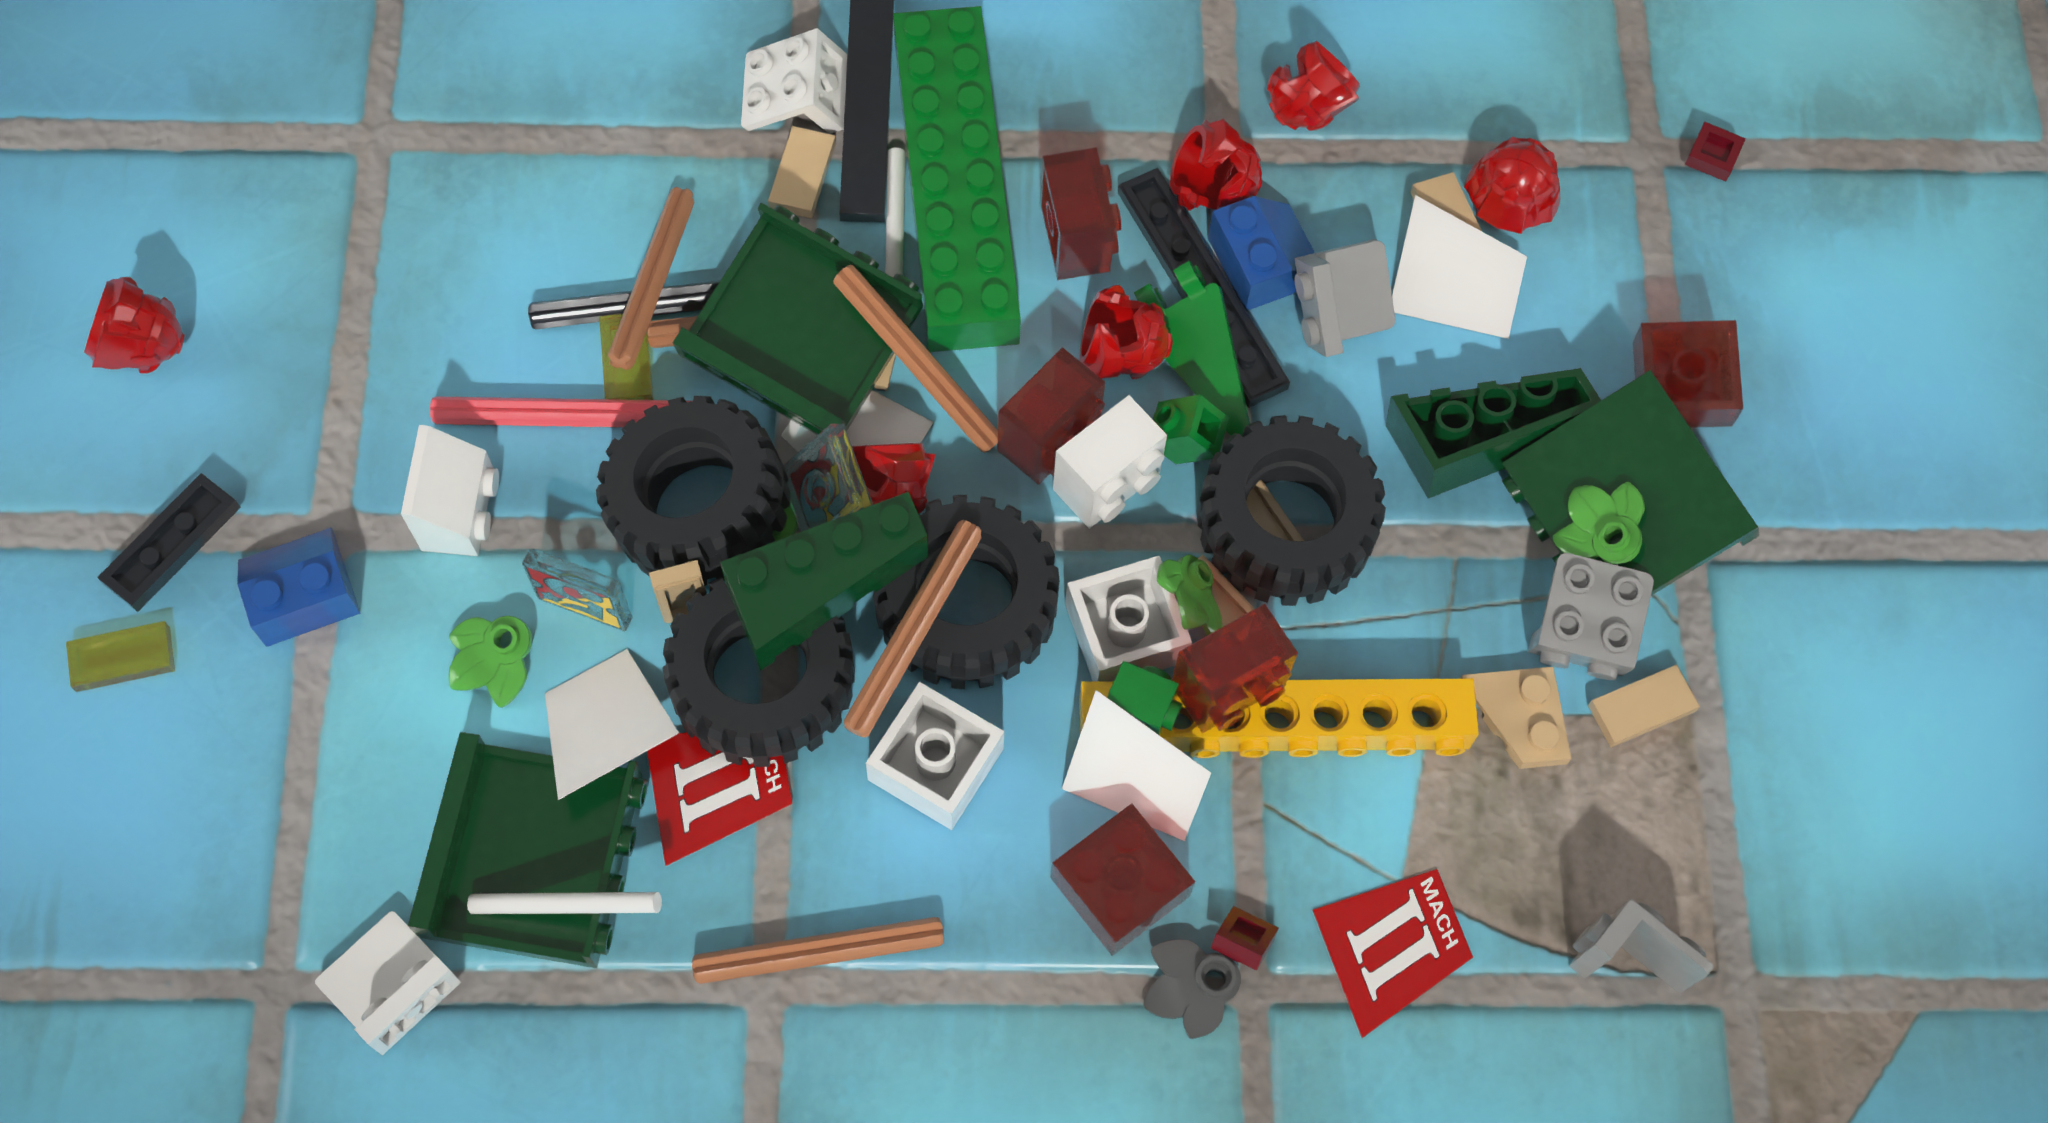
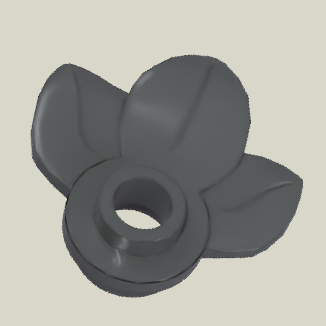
(1184, 988)

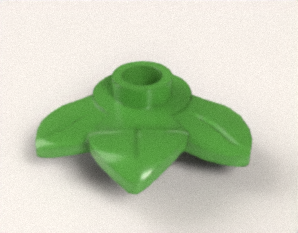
(1598, 518)
(1192, 584)
(486, 662)

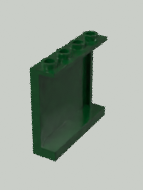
(789, 331)
(1641, 441)
(512, 835)

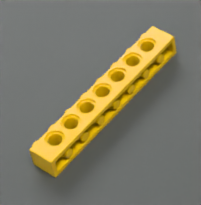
(1447, 701)

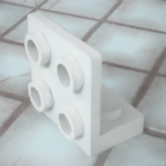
(794, 79)
(387, 982)

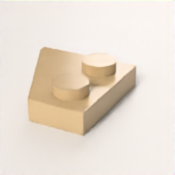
(1525, 714)

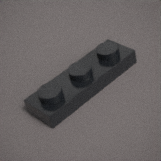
(169, 542)

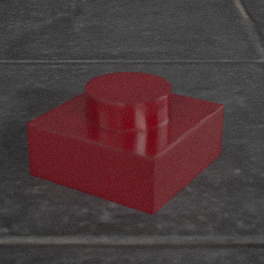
(1715, 151)
(1244, 938)

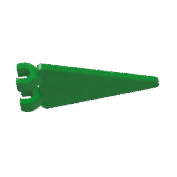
(1202, 343)

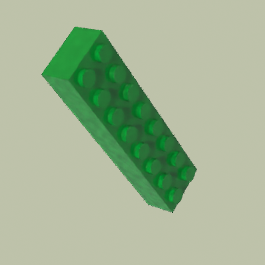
(956, 180)

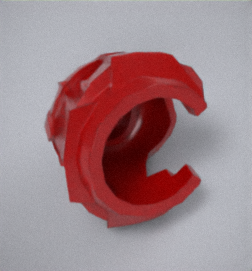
(1316, 93)
(1214, 167)
(1515, 185)
(133, 329)
(1123, 336)
(895, 470)

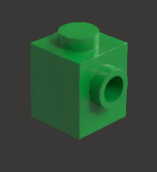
(1192, 428)
(1146, 695)

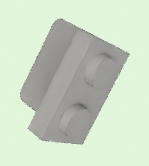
(1344, 295)
(1593, 616)
(1645, 937)

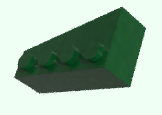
(1472, 431)
(821, 572)

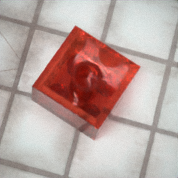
(1078, 213)
(1695, 367)
(1049, 413)
(1234, 669)
(1122, 879)

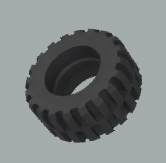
(662, 449)
(1299, 455)
(1007, 639)
(748, 728)

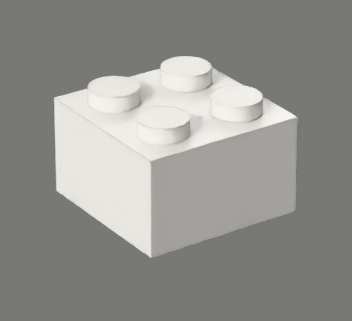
(1109, 463)
(1125, 619)
(935, 755)

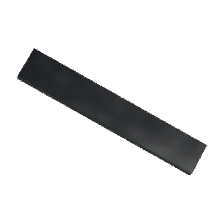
(867, 111)
(1177, 242)

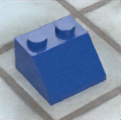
(1258, 248)
(296, 588)

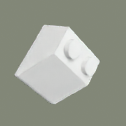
(448, 493)

